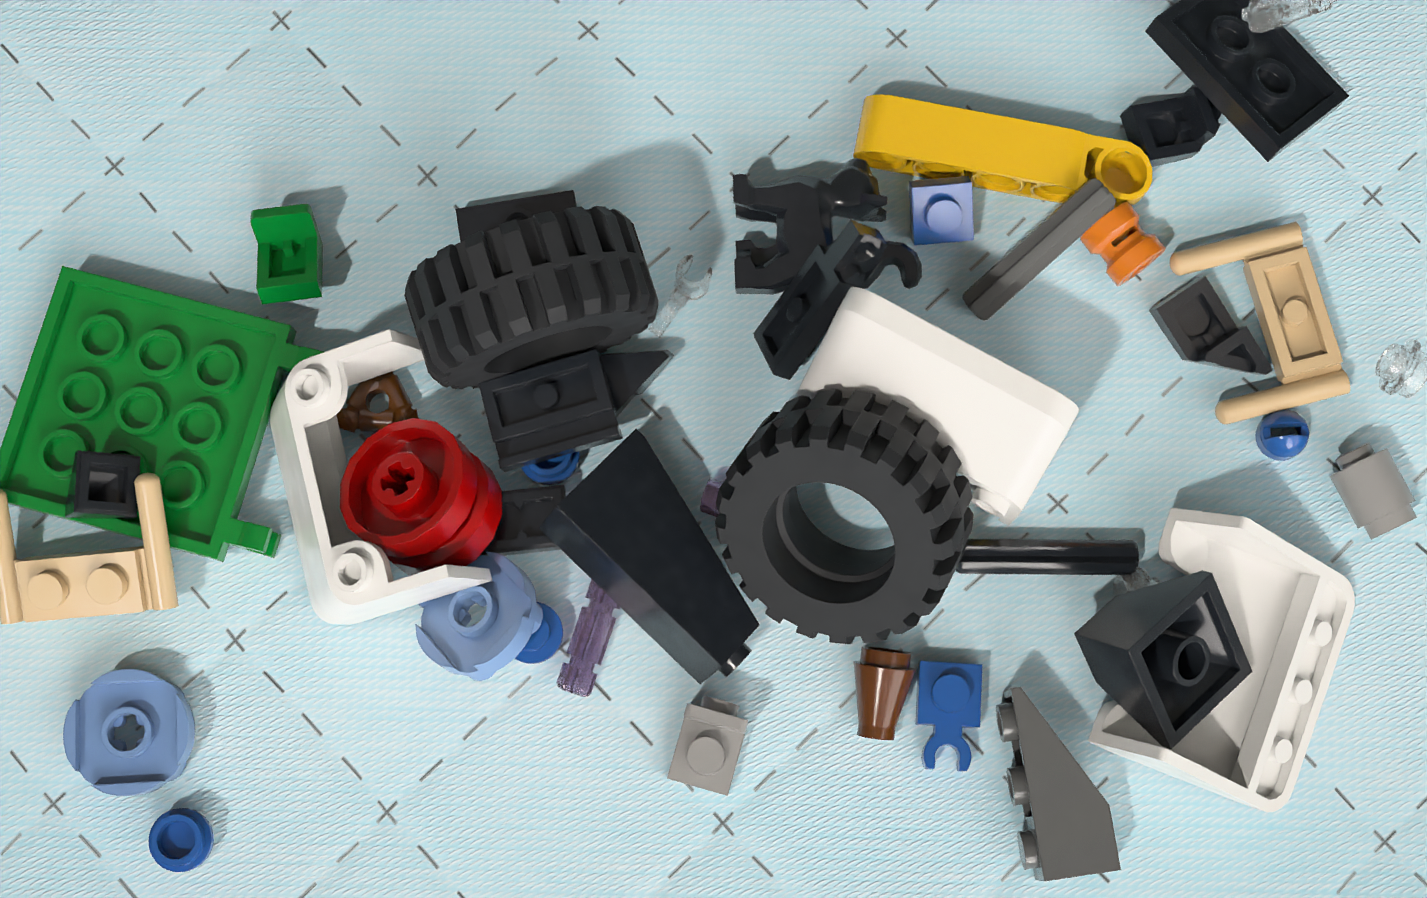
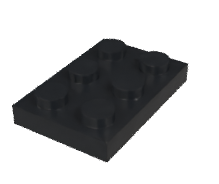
(1254, 79)

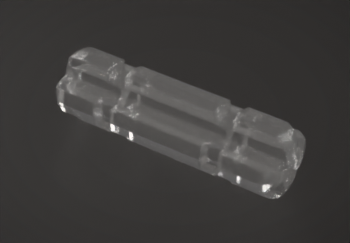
(1268, 14)

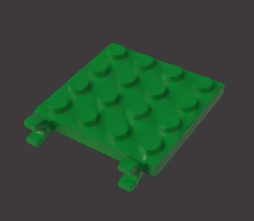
(156, 382)

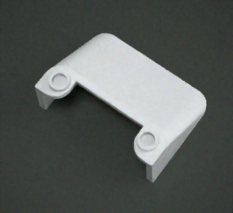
(1291, 627)

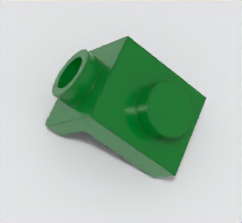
(287, 253)

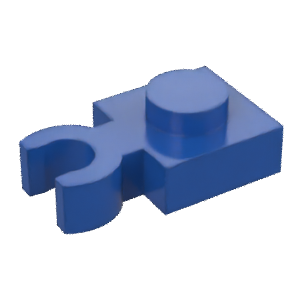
(948, 701)

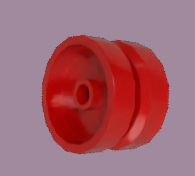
(420, 496)

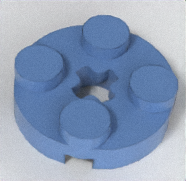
(497, 637)
(105, 706)

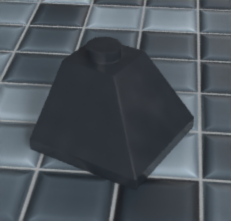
(1166, 653)

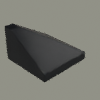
(103, 486)

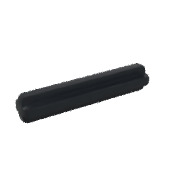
(1049, 557)

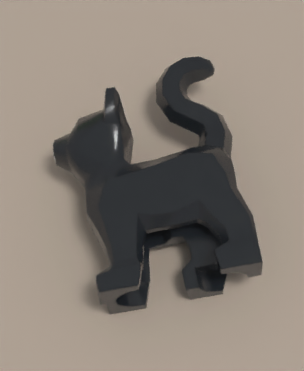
(803, 219)

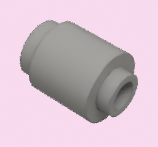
(1373, 490)

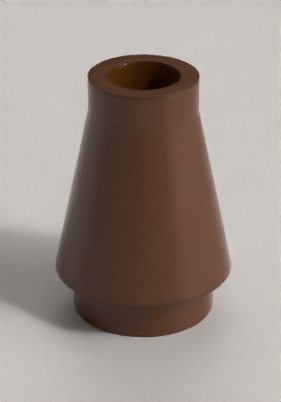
(881, 690)

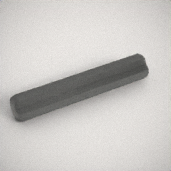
(1039, 249)

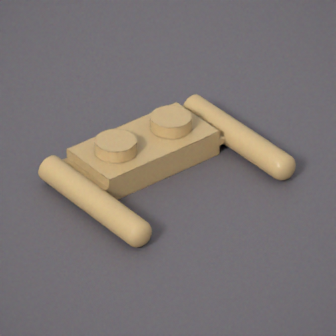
(1289, 316)
(91, 580)

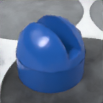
(1282, 447)

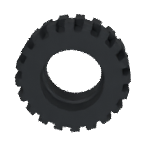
(530, 295)
(802, 570)

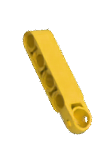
(996, 151)

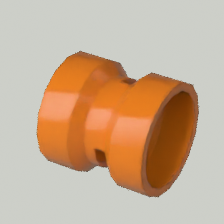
(1132, 253)

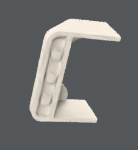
(986, 410)
(343, 573)

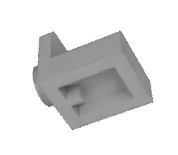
(708, 745)

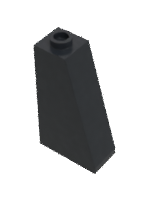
(654, 560)

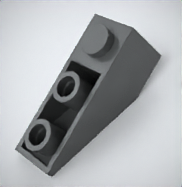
(1063, 811)

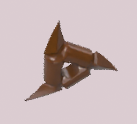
(358, 413)

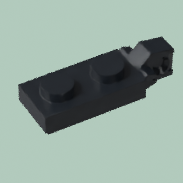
(814, 296)

